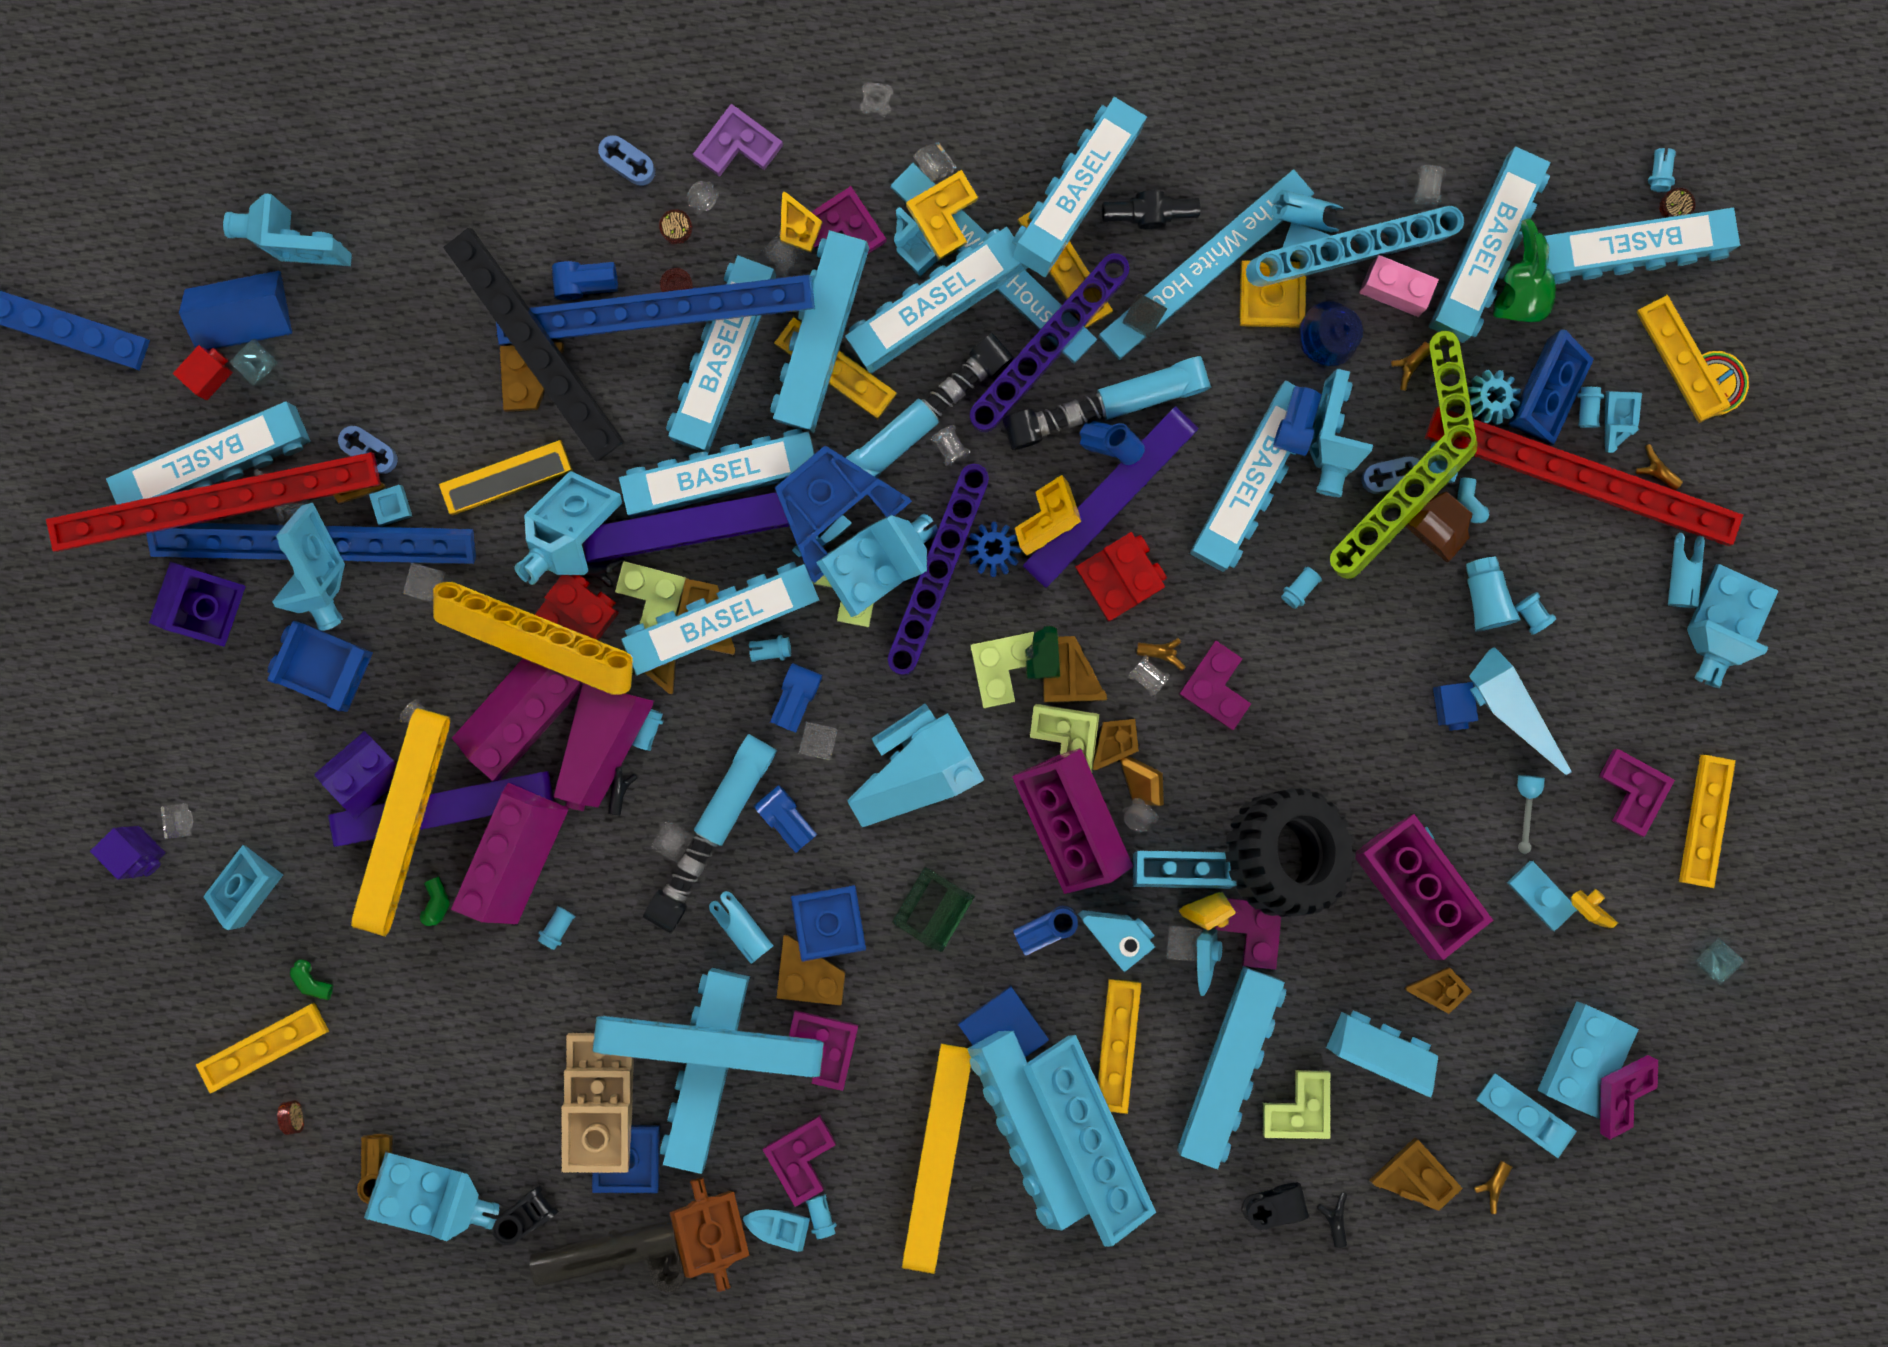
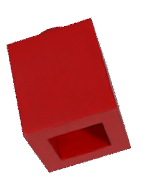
(203, 371)

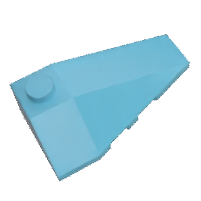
(1507, 698)
(923, 773)

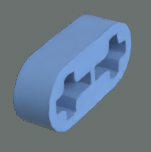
(622, 166)
(371, 443)
(1388, 467)

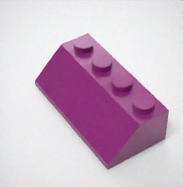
(514, 717)
(1073, 822)
(510, 857)
(1423, 888)

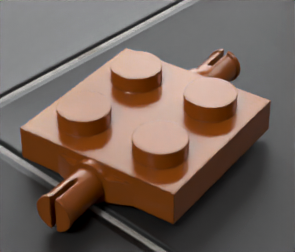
(709, 1234)

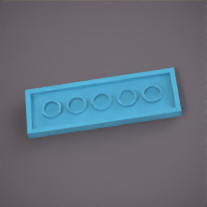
(1089, 1140)

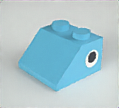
(1120, 936)

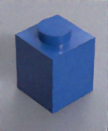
(1455, 705)

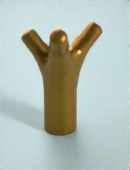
(1411, 363)
(1659, 470)
(1162, 651)
(1495, 1185)

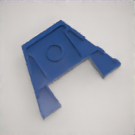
(822, 493)

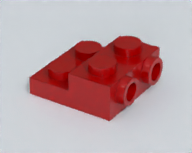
(1121, 576)
(578, 608)

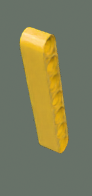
(533, 638)
(400, 822)
(937, 1159)

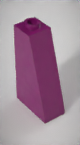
(598, 744)

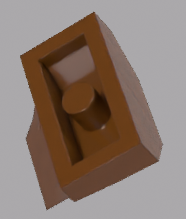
(1442, 525)

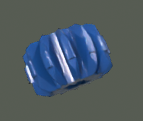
(990, 538)

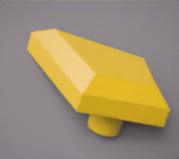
(798, 224)
(1590, 908)
(1209, 911)

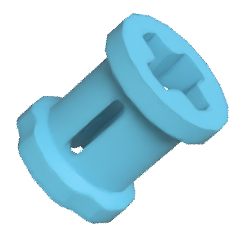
(1534, 613)

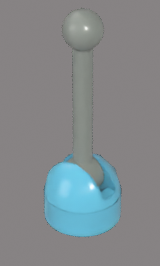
(1530, 788)

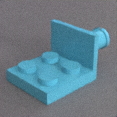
(269, 229)
(1333, 453)
(561, 524)
(877, 560)
(315, 565)
(1729, 622)
(427, 1199)

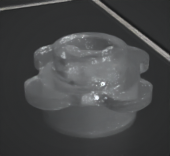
(873, 90)
(702, 196)
(1139, 816)

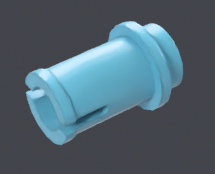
(1662, 171)
(1589, 407)
(1301, 587)
(770, 649)
(648, 730)
(556, 928)
(820, 1217)

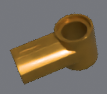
(372, 1155)

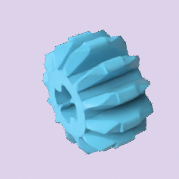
(1502, 405)

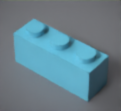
(1181, 869)

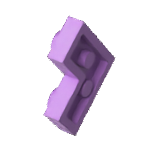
(735, 134)

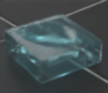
(254, 362)
(1719, 961)

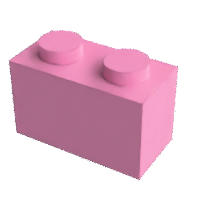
(1398, 286)

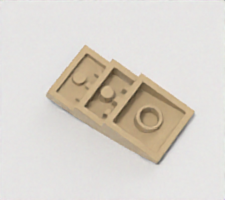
(596, 1108)

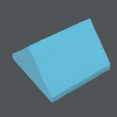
(241, 888)

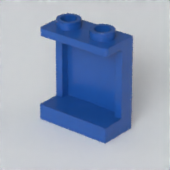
(319, 665)

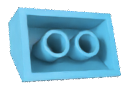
(1384, 1052)
(1586, 1052)

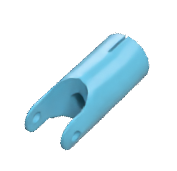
(1302, 210)
(1686, 574)
(740, 927)

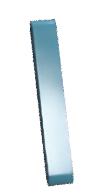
(1369, 245)
(708, 1046)

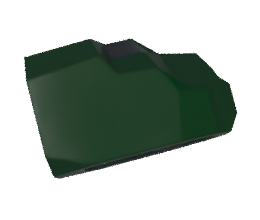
(1043, 655)

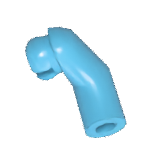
(1467, 499)

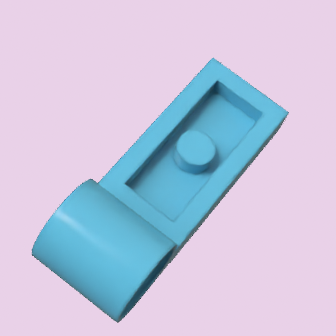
(1526, 1115)

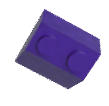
(197, 604)
(358, 774)

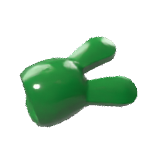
(1529, 284)

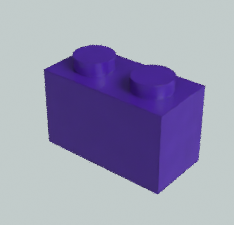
(128, 852)

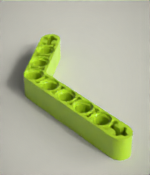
(1420, 473)

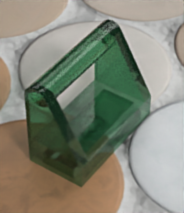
(946, 915)

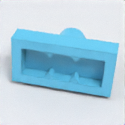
(903, 729)
(1542, 895)

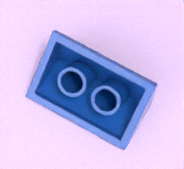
(236, 311)
(1552, 388)

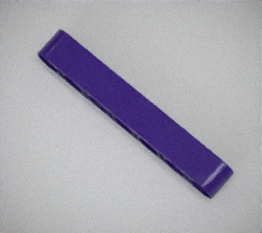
(1055, 328)
(1112, 497)
(685, 527)
(947, 556)
(441, 809)

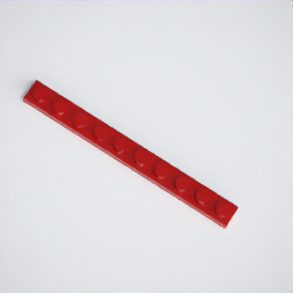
(1596, 481)
(213, 502)

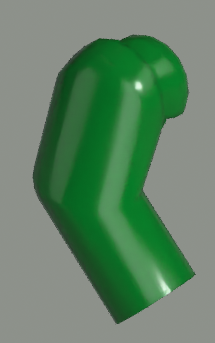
(437, 904)
(306, 984)

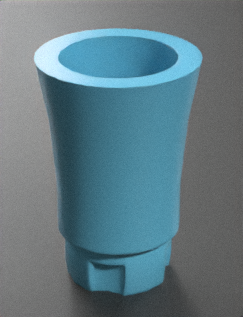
(1490, 595)

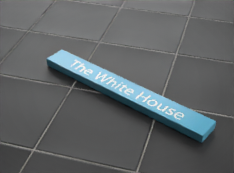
(1207, 262)
(1020, 291)

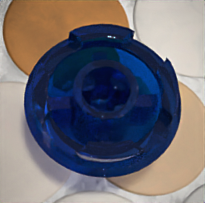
(1330, 333)

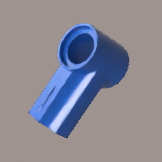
(574, 280)
(1296, 429)
(1112, 441)
(798, 689)
(782, 814)
(1043, 931)

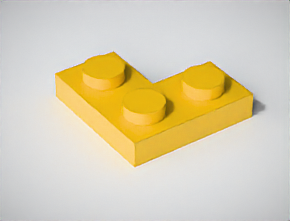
(934, 213)
(1056, 516)

